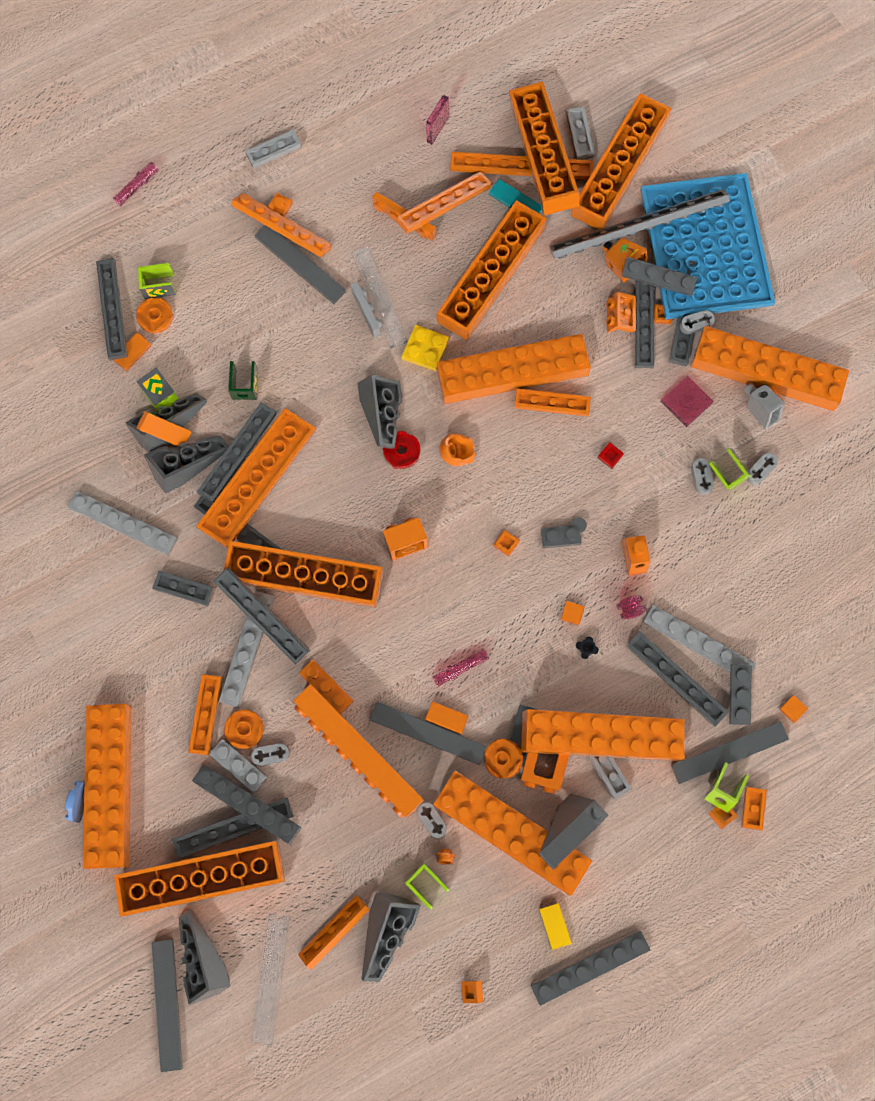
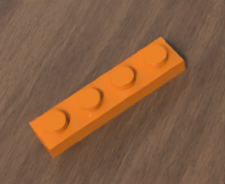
(389, 207)
(552, 402)
(205, 715)
(333, 932)

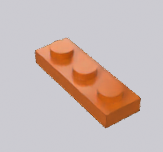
(326, 686)

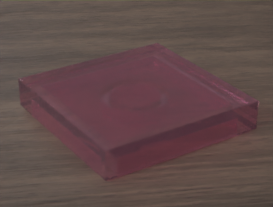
(437, 119)
(687, 401)

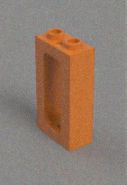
(549, 785)

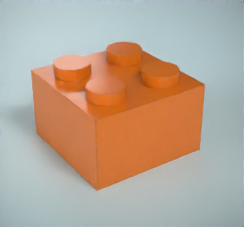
(405, 538)

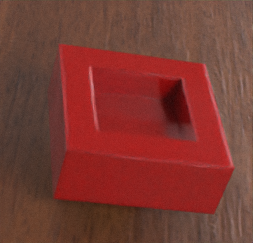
(610, 455)

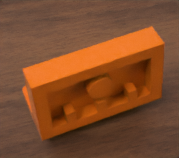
(621, 312)

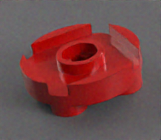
(411, 455)

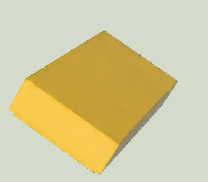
(555, 926)

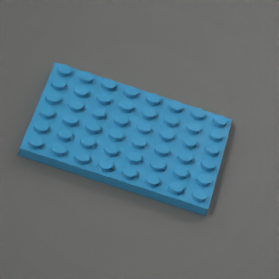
(721, 241)

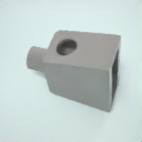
(764, 405)

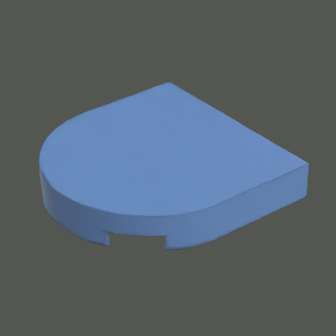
(75, 803)

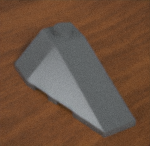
(380, 402)
(179, 414)
(179, 464)
(572, 824)
(387, 925)
(204, 966)

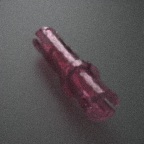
(139, 180)
(460, 667)

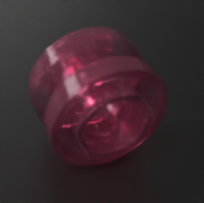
(631, 607)

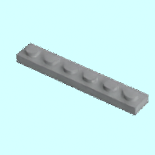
(122, 523)
(694, 639)
(244, 658)

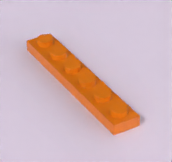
(443, 202)
(281, 224)

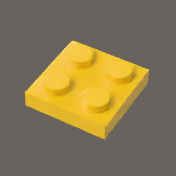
(425, 347)

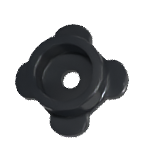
(587, 642)

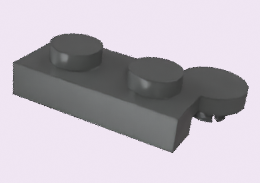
(563, 535)

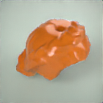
(457, 449)

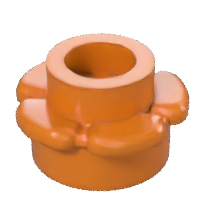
(445, 857)

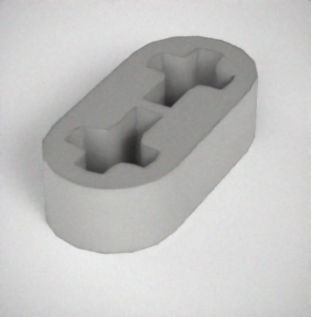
(696, 318)
(764, 471)
(706, 475)
(269, 750)
(436, 817)

